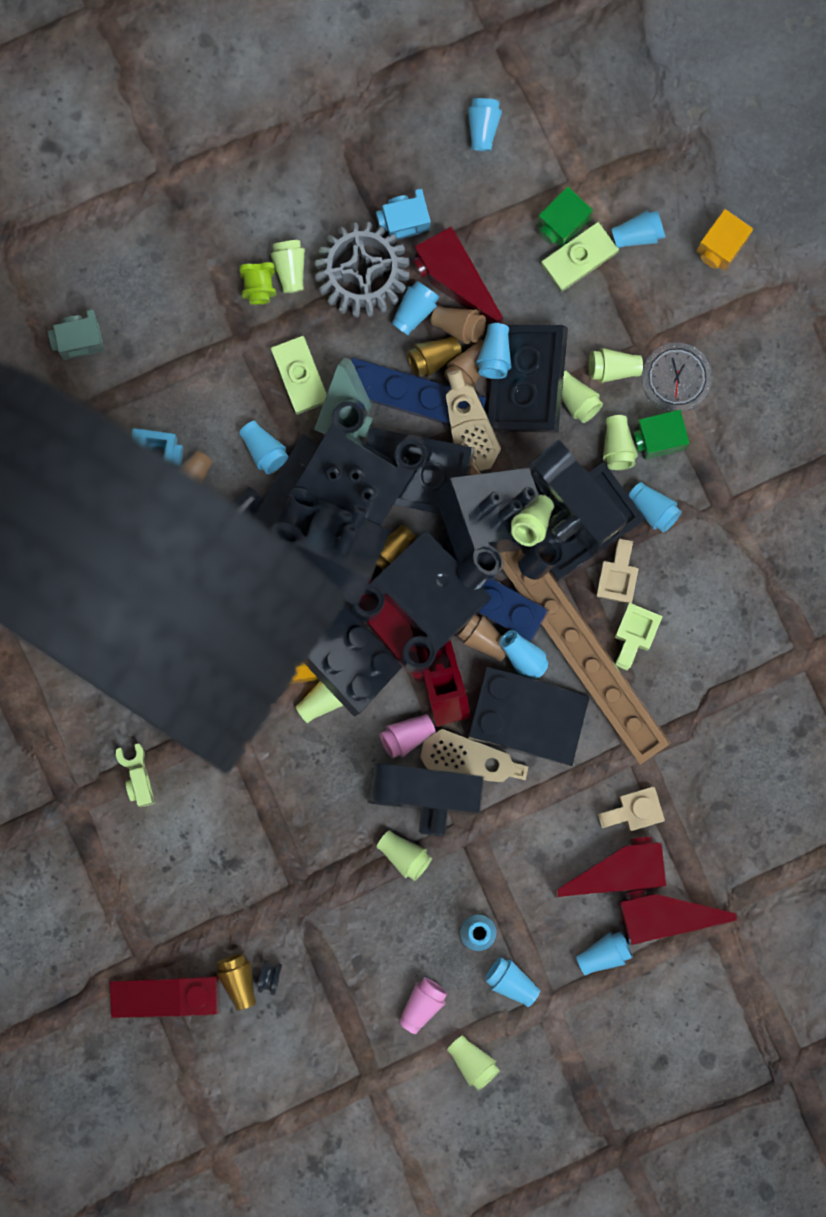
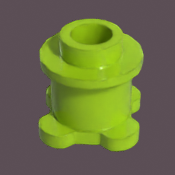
(258, 282)

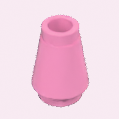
(406, 735)
(422, 1005)

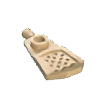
(468, 419)
(473, 761)

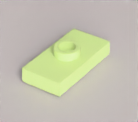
(579, 257)
(299, 374)

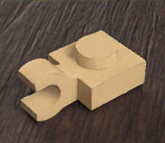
(617, 578)
(637, 809)

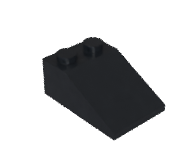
(528, 717)

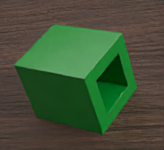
(563, 218)
(661, 435)

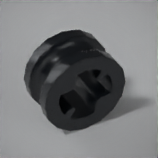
(269, 977)

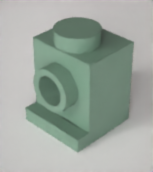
(77, 336)

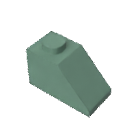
(344, 386)

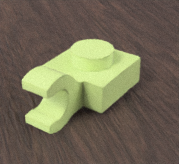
(636, 631)
(139, 785)

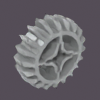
(357, 240)

